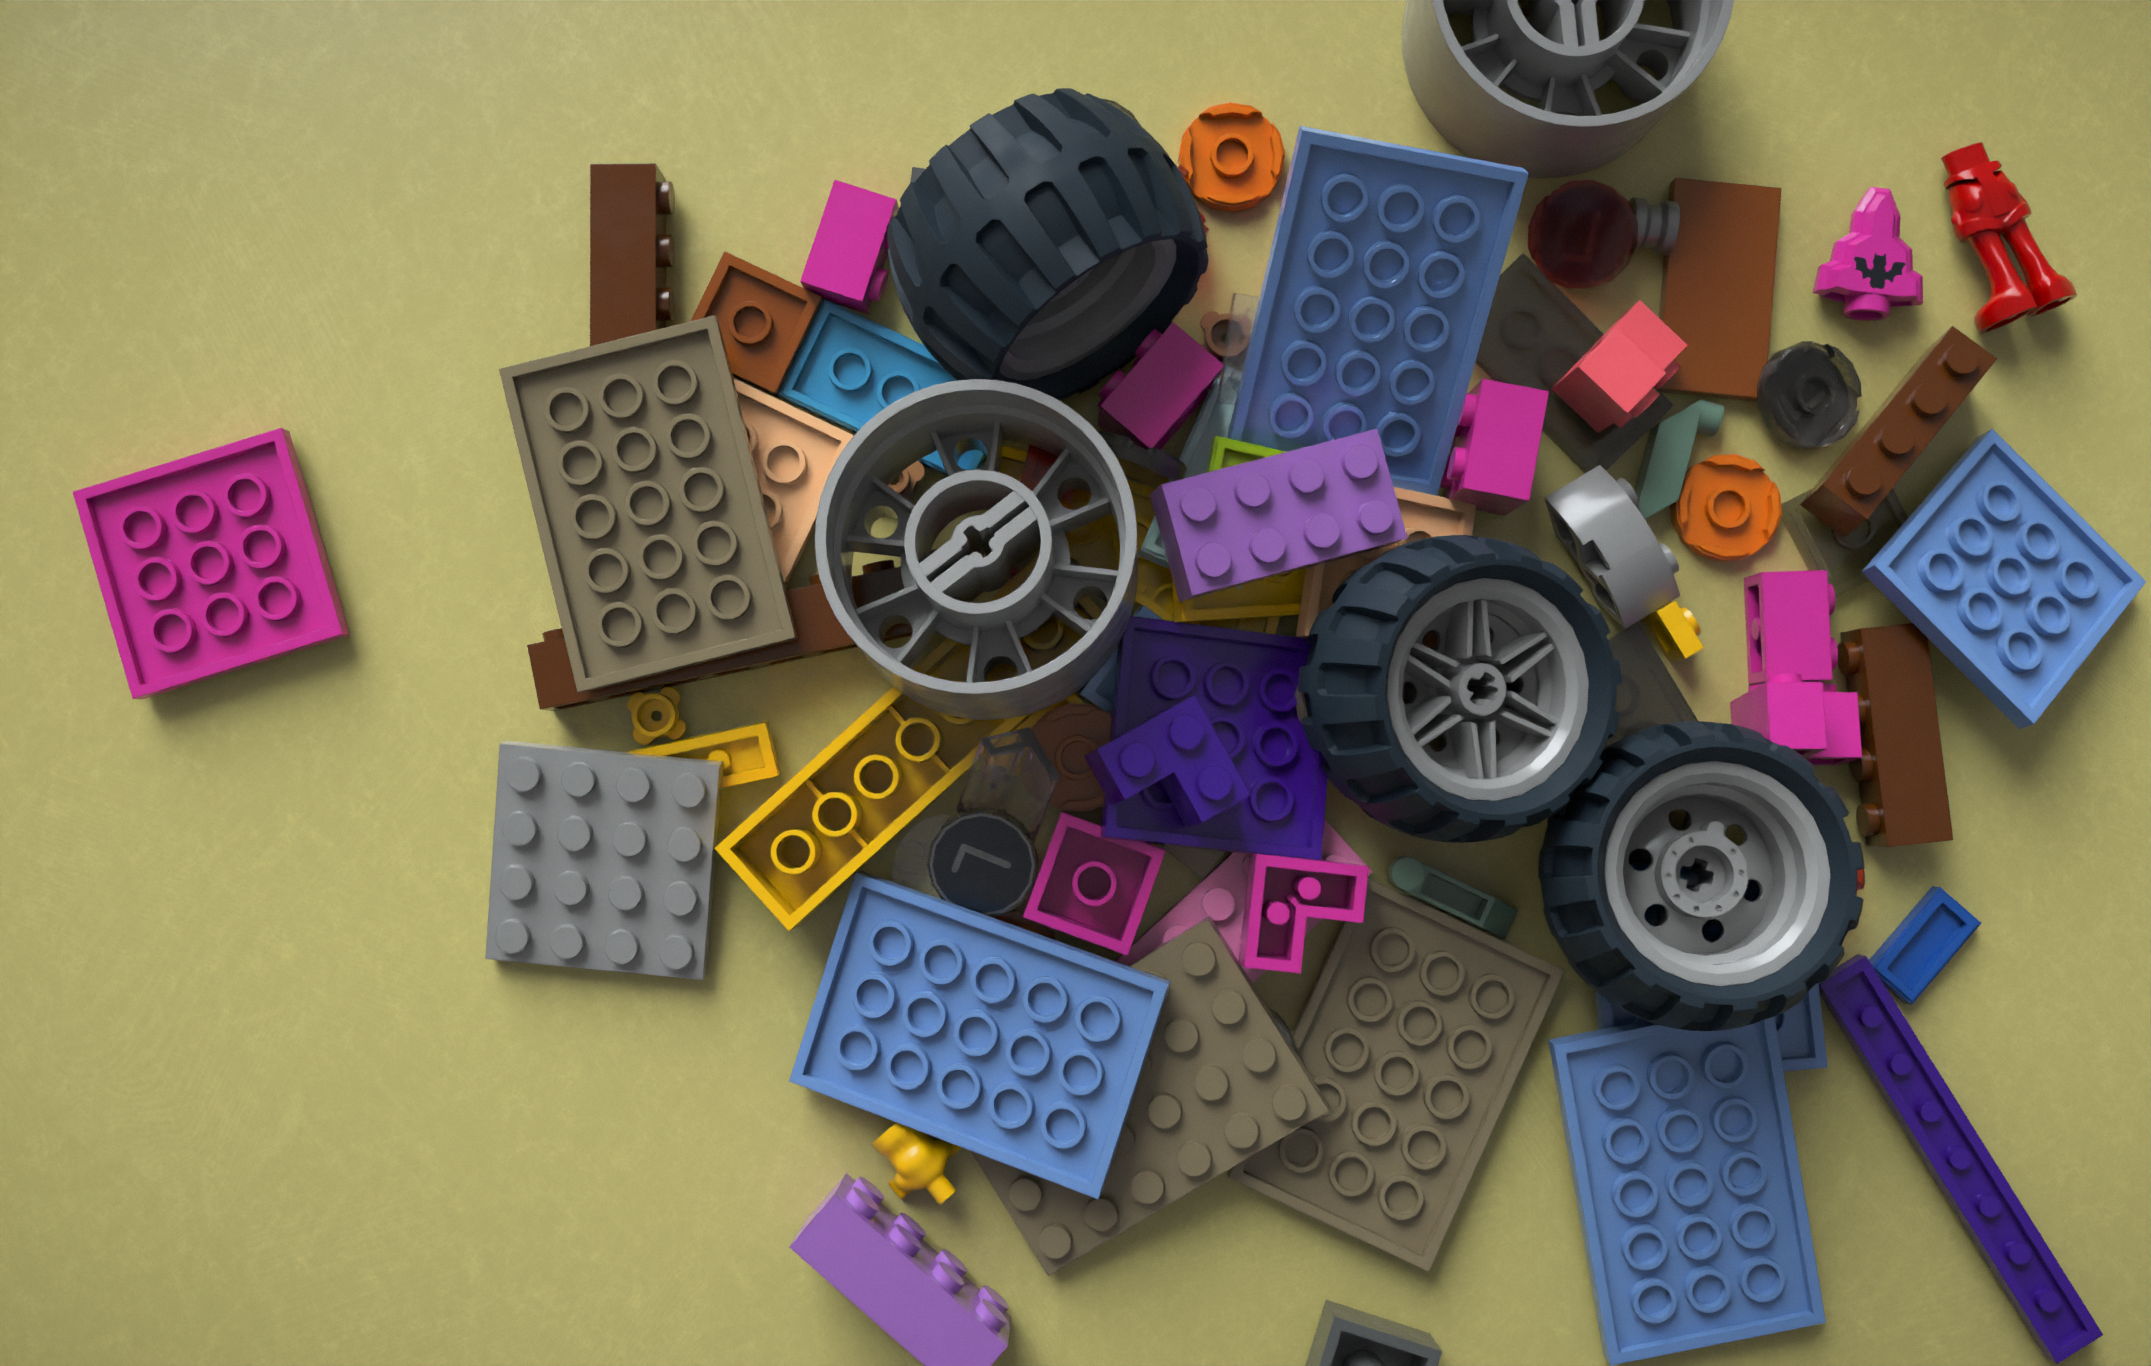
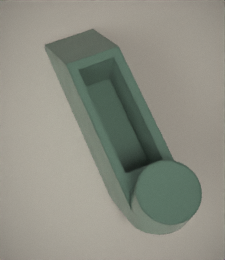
(1669, 453)
(1451, 895)

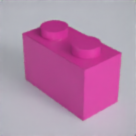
(851, 248)
(1789, 625)

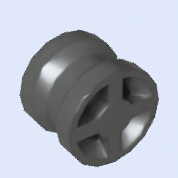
(1656, 224)

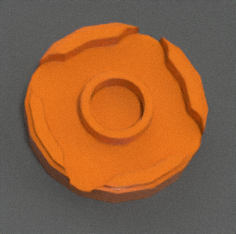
(1232, 157)
(1726, 508)

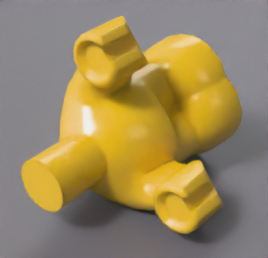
(917, 1161)

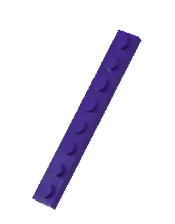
(1958, 1159)

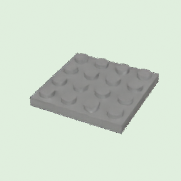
(603, 859)

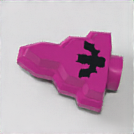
(1872, 263)

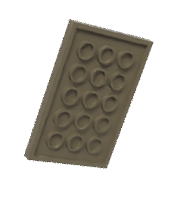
(648, 504)
(1416, 1054)
(1207, 1099)

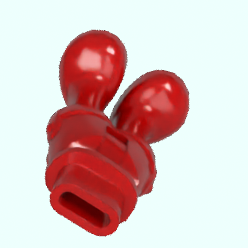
(1983, 209)

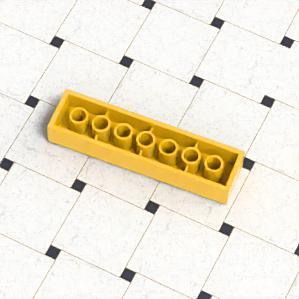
(873, 780)

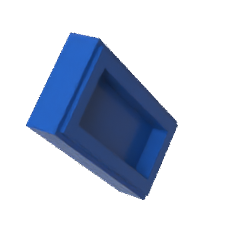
(1923, 944)

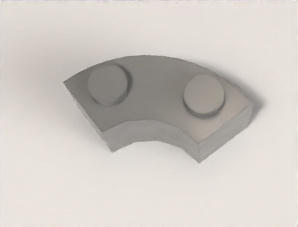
(1613, 545)

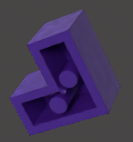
(1178, 751)

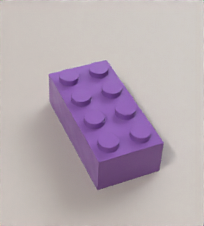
(1277, 514)
(901, 1279)

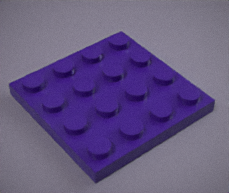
(1249, 697)

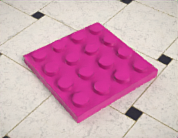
(210, 563)

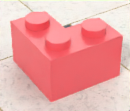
(1621, 369)

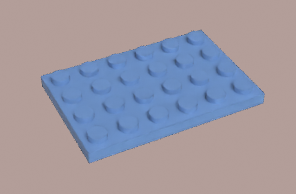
(1376, 299)
(980, 1033)
(1686, 1186)

